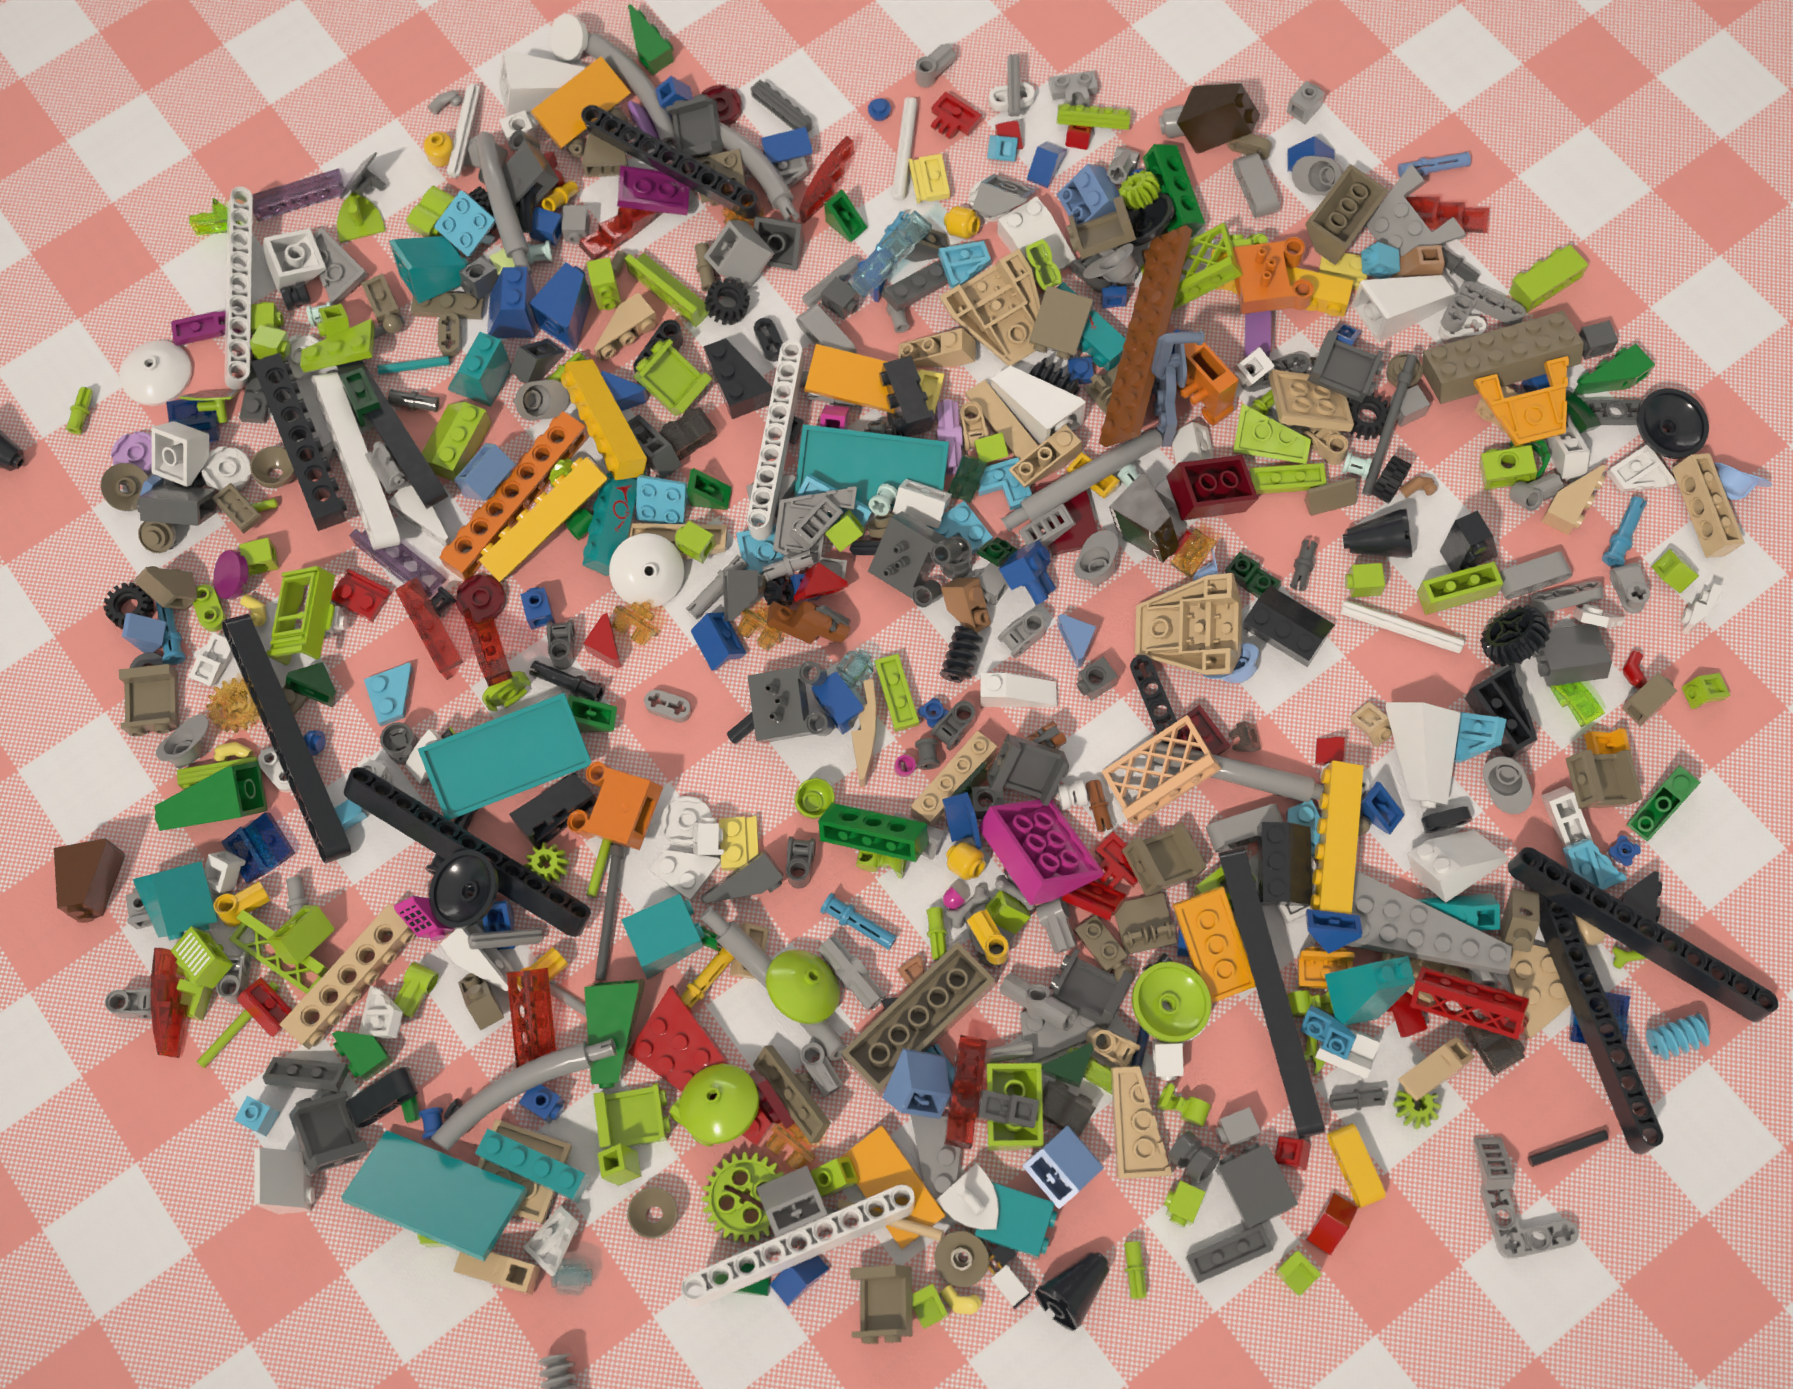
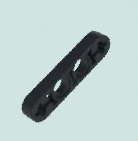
(1156, 699)

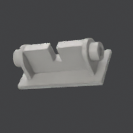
(386, 468)

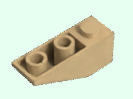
(628, 323)
(941, 350)
(1047, 457)
(1570, 501)
(1436, 1068)
(500, 1271)

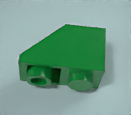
(364, 1052)

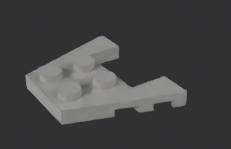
(1400, 226)
(794, 509)

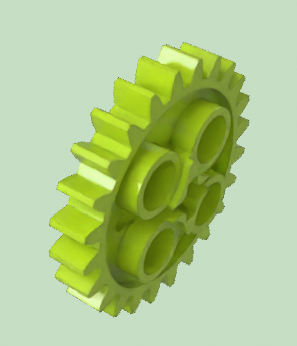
(733, 1219)

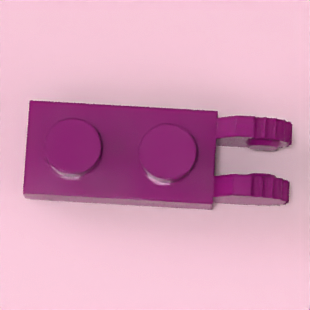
(199, 328)

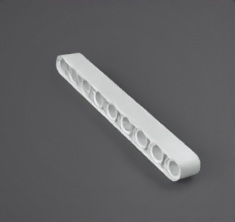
(235, 297)
(777, 448)
(357, 469)
(790, 1256)

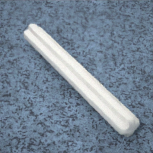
(463, 131)
(904, 148)
(1402, 626)

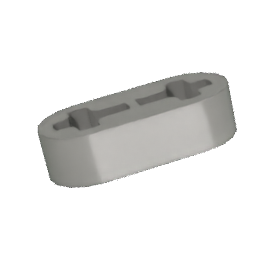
(670, 701)

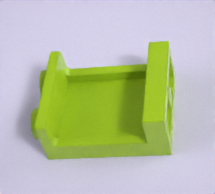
(670, 377)
(631, 1117)

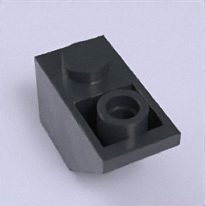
(1644, 896)

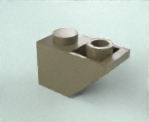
(168, 587)
(1649, 699)
(480, 1001)

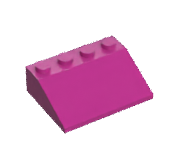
(1039, 849)

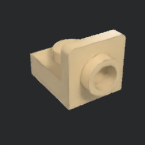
(1372, 723)

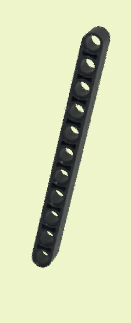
(286, 738)
(447, 838)
(1642, 935)
(1563, 942)
(1272, 993)

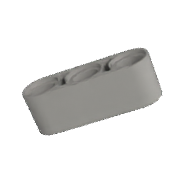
(1256, 185)
(823, 330)
(1534, 575)
(1241, 828)

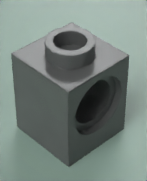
(478, 278)
(840, 298)
(1598, 339)
(1099, 669)
(985, 792)

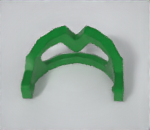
(1542, 452)

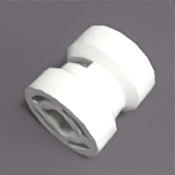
(1066, 795)

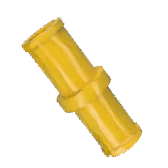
(560, 196)

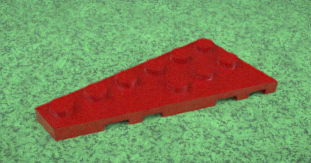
(679, 1048)

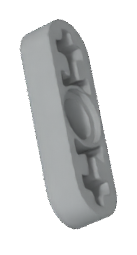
(1567, 596)

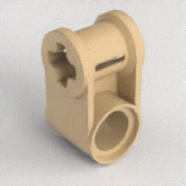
(972, 428)
(1323, 440)
(1116, 1048)

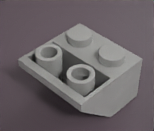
(739, 253)
(791, 1201)

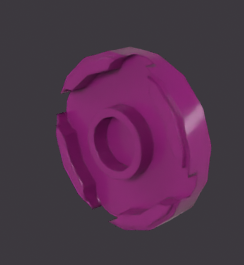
(230, 574)

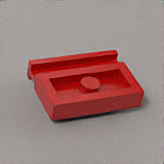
(360, 595)
(1096, 899)

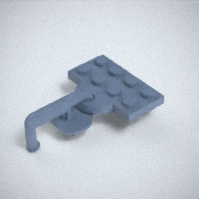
(1168, 370)

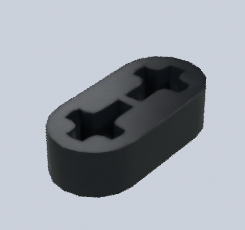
(764, 341)
(1446, 819)

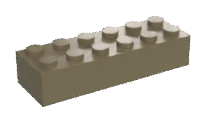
(1509, 352)
(919, 1016)

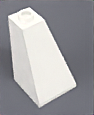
(530, 80)
(1398, 303)
(1037, 404)
(1426, 748)

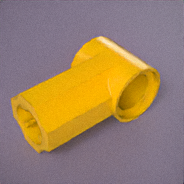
(249, 899)
(988, 936)
(550, 960)

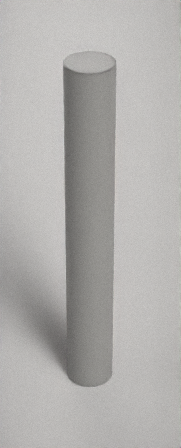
(568, 999)

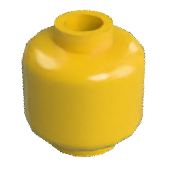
(438, 148)
(962, 222)
(965, 860)

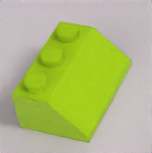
(456, 439)
(1020, 1080)

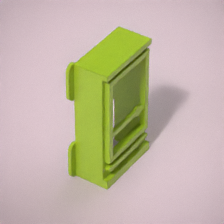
(316, 617)

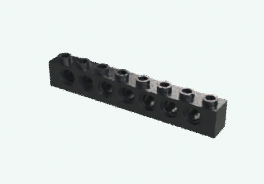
(326, 512)

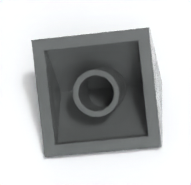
(783, 238)

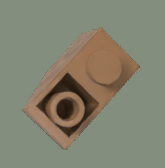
(1421, 262)
(967, 603)

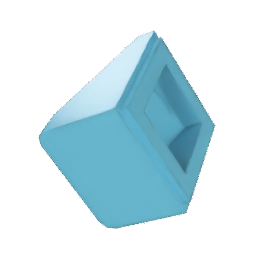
(1002, 148)
(349, 814)

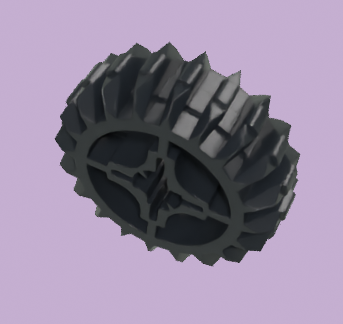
(1515, 635)

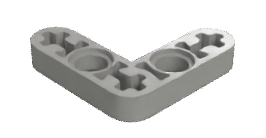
(1474, 297)
(1522, 1237)

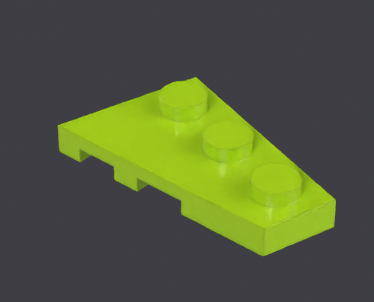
(341, 348)
(1268, 438)

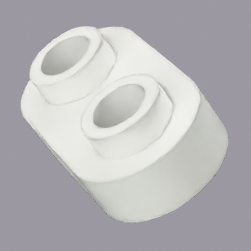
(1001, 93)
(273, 769)

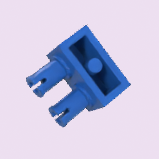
(1028, 569)

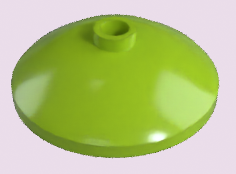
(1183, 992)
(798, 995)
(726, 1115)

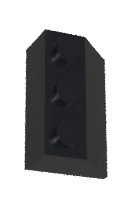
(1288, 625)
(1284, 864)

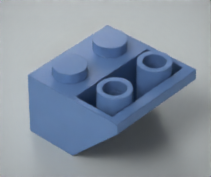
(1089, 194)
(484, 473)
(919, 1084)
(1063, 1166)

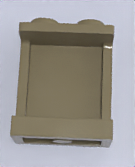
(1102, 232)
(1061, 323)
(150, 699)
(1604, 779)
(1164, 859)
(884, 1303)

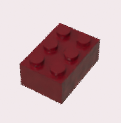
(1212, 487)

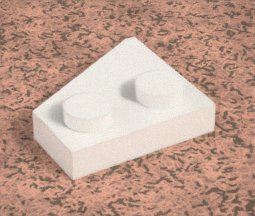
(1641, 472)
(685, 871)
(380, 1015)

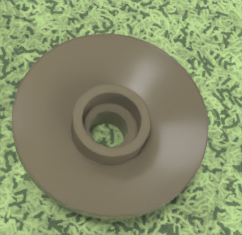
(127, 475)
(950, 1265)

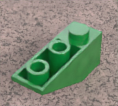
(651, 48)
(1620, 373)
(1664, 802)

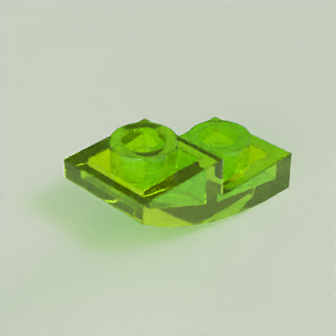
(1579, 700)

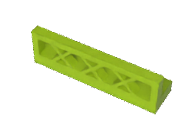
(667, 288)
(262, 930)

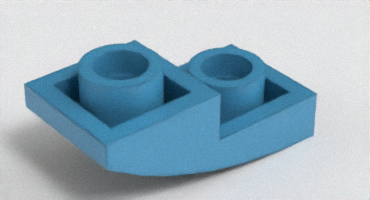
(1334, 1035)

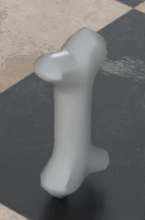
(1003, 884)
(958, 915)

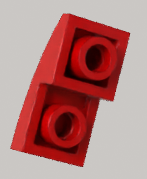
(1408, 1019)

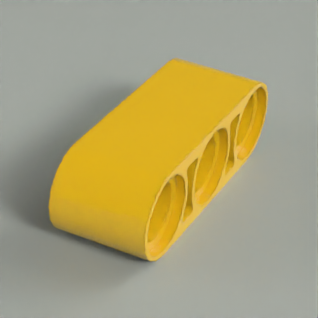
(1356, 1165)

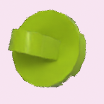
(506, 692)

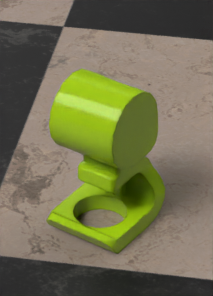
(872, 861)
(1302, 1000)
(1192, 1110)

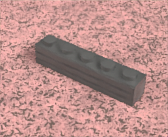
(779, 106)

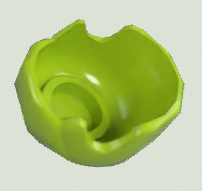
(814, 797)

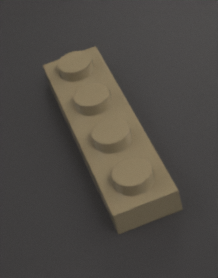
(792, 1094)

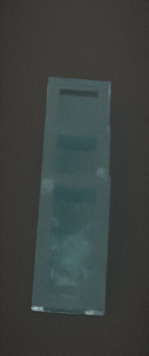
(889, 254)

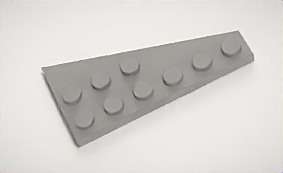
(1410, 928)

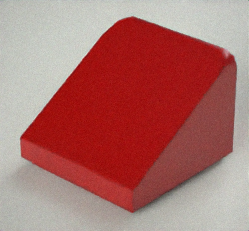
(1010, 129)
(1078, 137)
(1329, 750)
(1292, 1152)

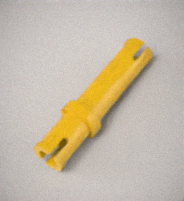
(696, 989)

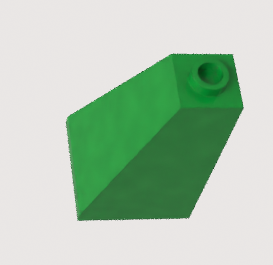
(222, 796)
(612, 1014)

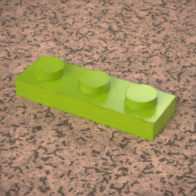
(1287, 478)
(896, 692)

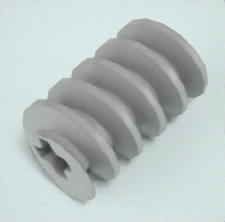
(557, 1372)

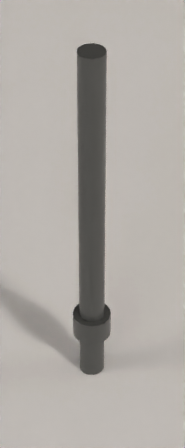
(1404, 379)
(616, 853)

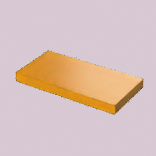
(562, 110)
(847, 378)
(1214, 943)
(883, 1166)

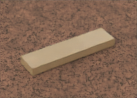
(1002, 420)

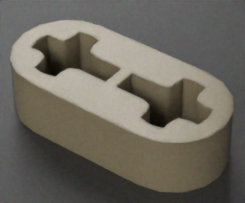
(1251, 144)
(444, 335)

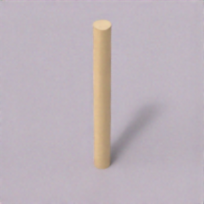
(903, 1224)

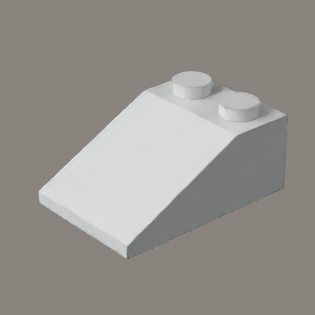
(1030, 224)
(1454, 862)
(282, 1181)

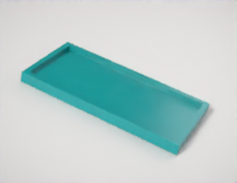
(869, 460)
(505, 756)
(434, 1195)

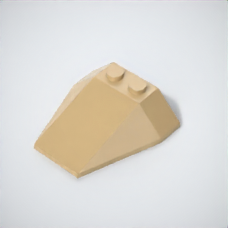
(998, 307)
(1193, 626)

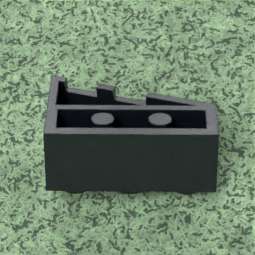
(737, 379)
(906, 397)
(1468, 543)
(1503, 698)
(548, 813)

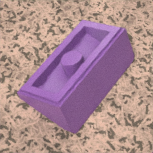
(642, 118)
(1257, 332)

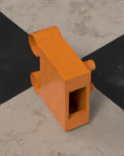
(1266, 279)
(1210, 383)
(621, 809)

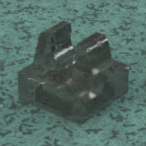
(1248, 737)

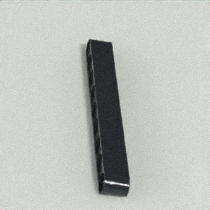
(676, 170)
(401, 444)

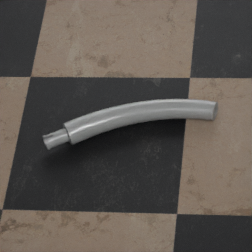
(637, 81)
(763, 171)
(501, 202)
(1082, 478)
(1252, 775)
(756, 962)
(536, 1072)

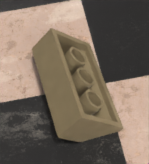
(1344, 213)

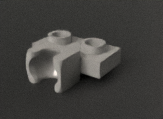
(1073, 87)

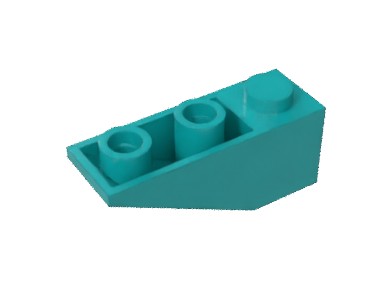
(1475, 910)

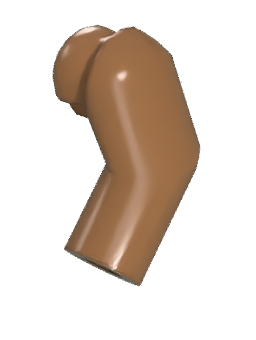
(1419, 483)

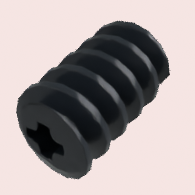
(1048, 375)
(960, 654)

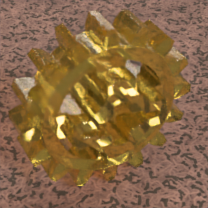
(235, 707)

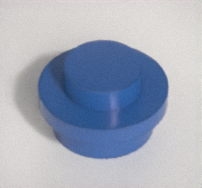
(879, 109)
(315, 741)

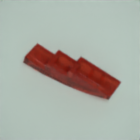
(823, 183)
(1437, 213)
(616, 231)
(165, 999)
(965, 1092)

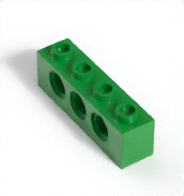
(1168, 167)
(873, 832)

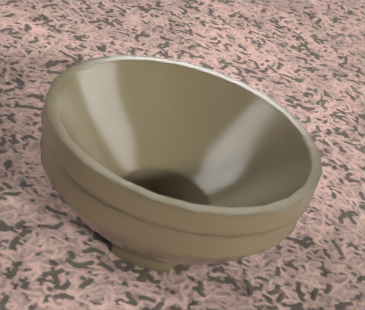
(267, 460)
(642, 1203)

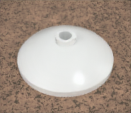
(161, 381)
(628, 568)

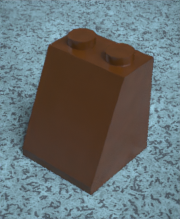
(86, 877)

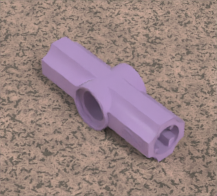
(950, 431)

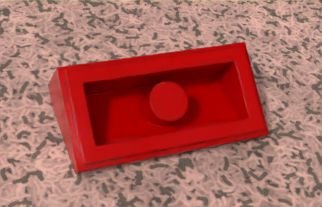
(264, 1006)

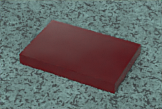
(1085, 525)

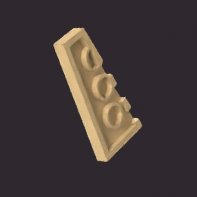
(669, 531)
(1136, 1133)

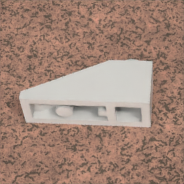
(1569, 452)
(410, 508)
(1016, 691)
(1566, 816)
(484, 963)

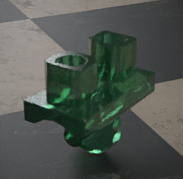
(967, 478)

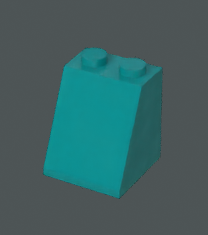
(428, 265)
(482, 370)
(177, 900)
(663, 934)
(1368, 989)

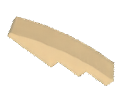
(865, 739)

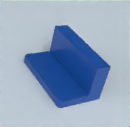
(787, 145)
(717, 640)
(837, 701)
(961, 818)

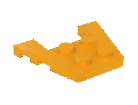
(1531, 414)

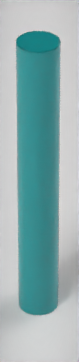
(413, 365)

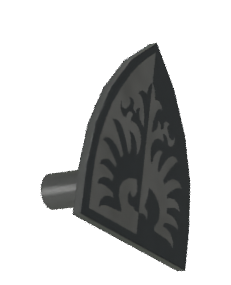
(368, 178)

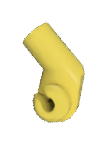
(257, 608)
(233, 748)
(961, 1304)

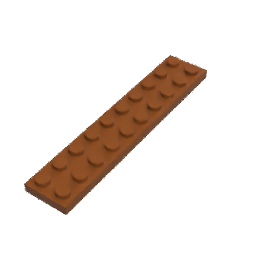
(1148, 322)

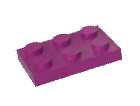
(651, 191)

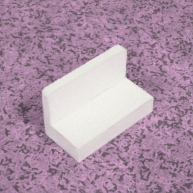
(1192, 443)
(921, 502)
(1360, 1057)

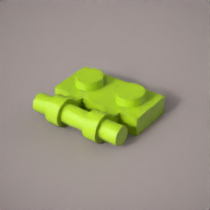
(1237, 240)

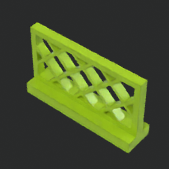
(1215, 272)

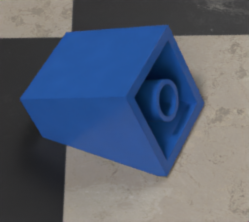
(509, 305)
(563, 305)

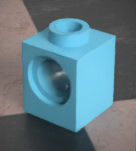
(1380, 261)
(256, 1116)

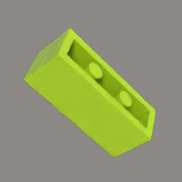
(1548, 277)
(1459, 588)

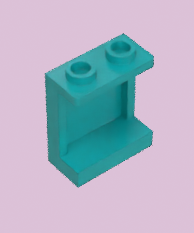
(1021, 1222)

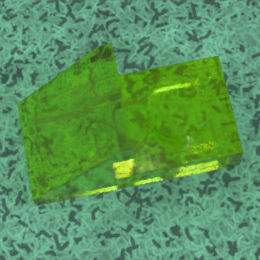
(211, 222)

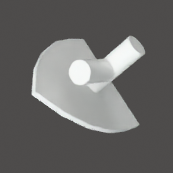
(972, 1200)

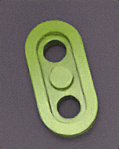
(209, 605)

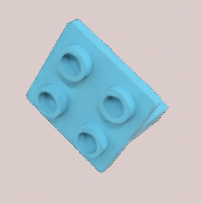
(466, 224)
(661, 500)

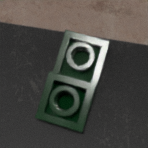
(1582, 415)
(996, 551)
(1250, 576)

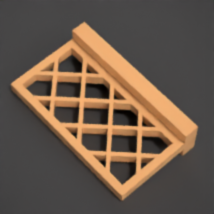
(1167, 790)

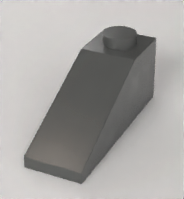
(656, 448)
(750, 879)

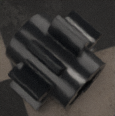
(779, 592)

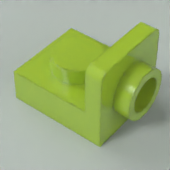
(1705, 689)

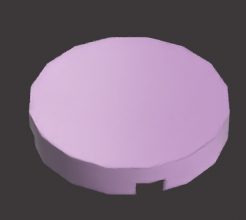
(134, 450)

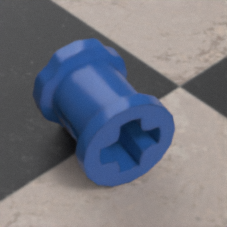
(431, 1121)

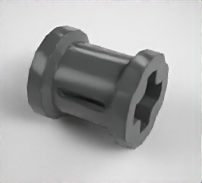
(927, 754)

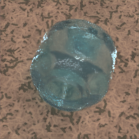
(855, 668)
(571, 1277)

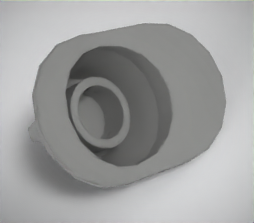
(1316, 174)
(1114, 266)
(541, 399)
(1097, 557)
(184, 743)
(1508, 784)

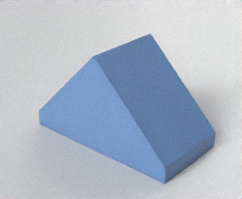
(143, 632)
(1077, 637)

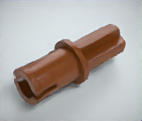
(1098, 805)

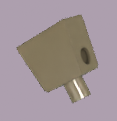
(602, 158)
(1517, 928)

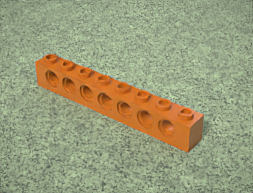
(467, 564)

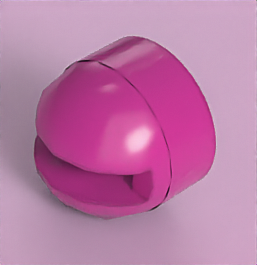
(909, 765)
(952, 899)

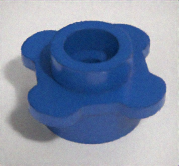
(933, 705)
(1621, 857)

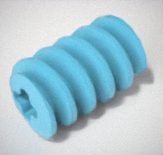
(1677, 1035)

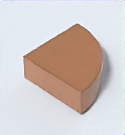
(912, 970)

